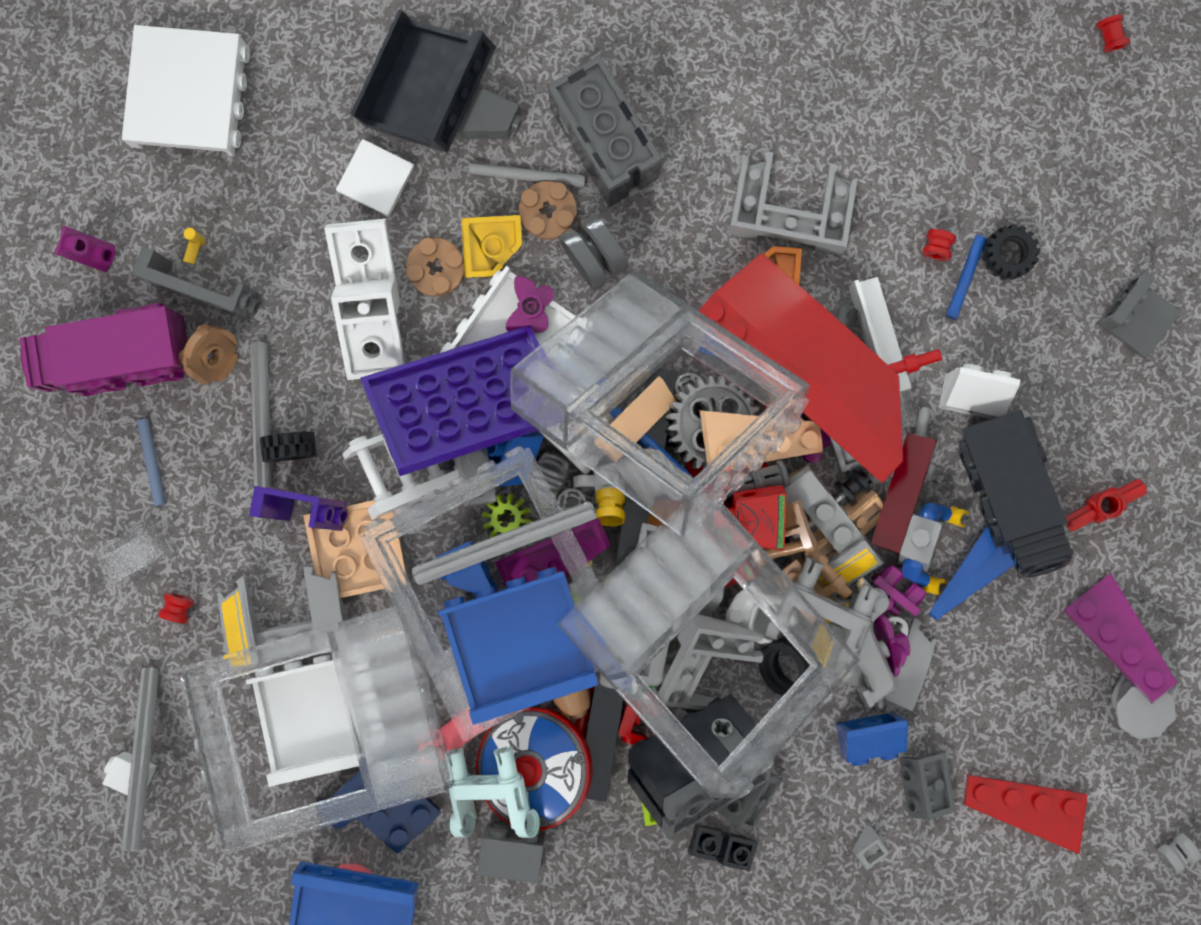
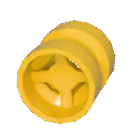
(610, 506)

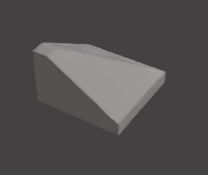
(868, 844)

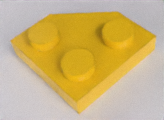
(488, 242)

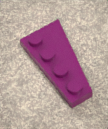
(545, 554)
(1118, 633)

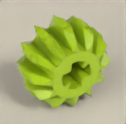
(501, 509)

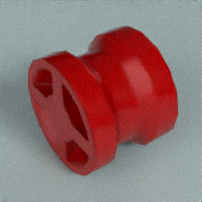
(939, 244)
(176, 608)

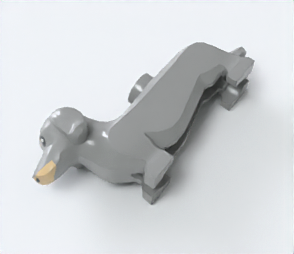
(872, 657)

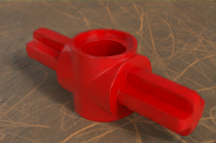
(1117, 504)

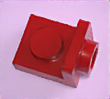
(626, 724)

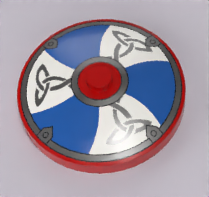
(548, 755)

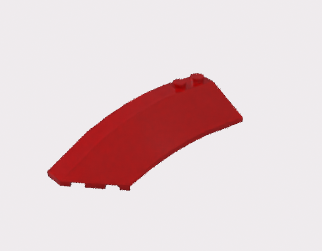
(850, 387)

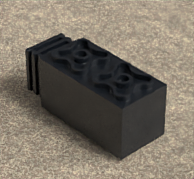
(1016, 493)

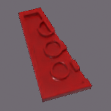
(1039, 810)

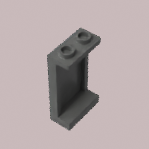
(155, 268)

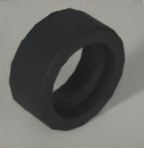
(770, 666)

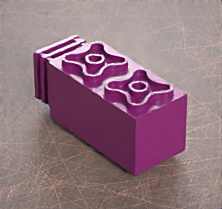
(106, 352)

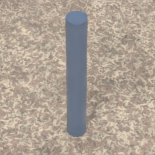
(151, 462)

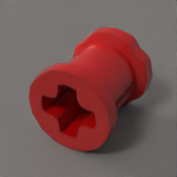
(1113, 33)

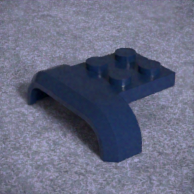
(393, 825)

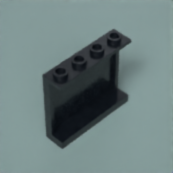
(423, 82)

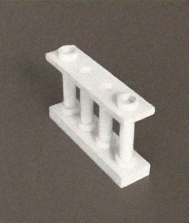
(411, 490)

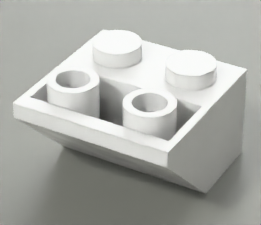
(978, 392)

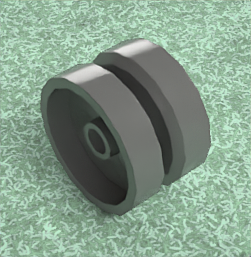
(594, 251)

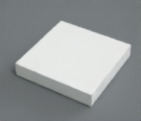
(375, 178)

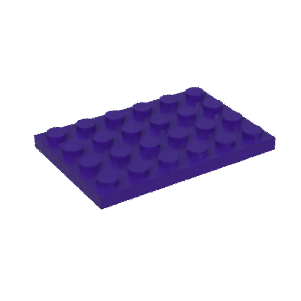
(450, 401)

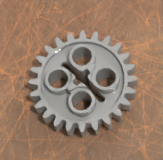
(687, 425)

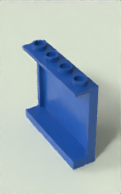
(513, 648)
(350, 897)

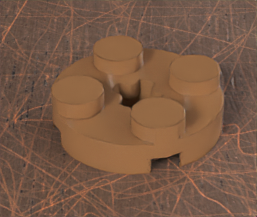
(556, 195)
(440, 283)
(196, 351)

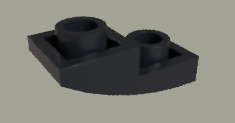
(722, 846)

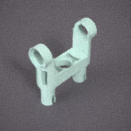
(506, 785)

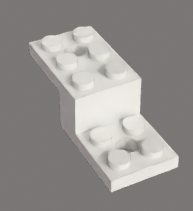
(365, 297)

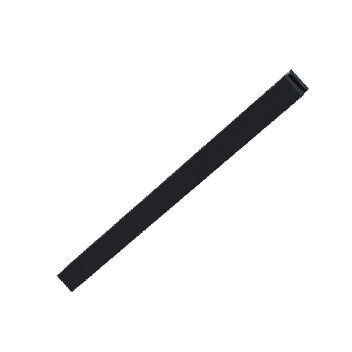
(606, 701)

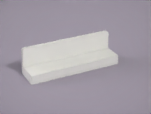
(876, 323)

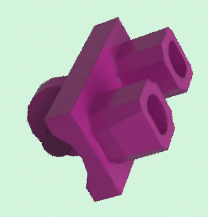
(85, 249)
(908, 599)

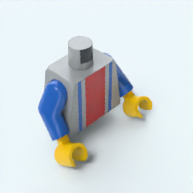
(922, 541)

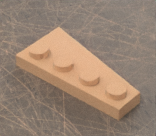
(722, 428)

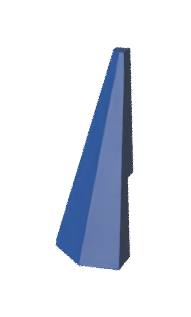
(978, 570)

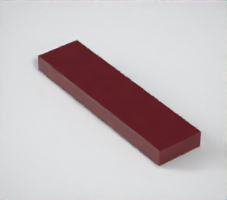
(903, 493)

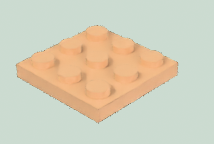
(345, 553)

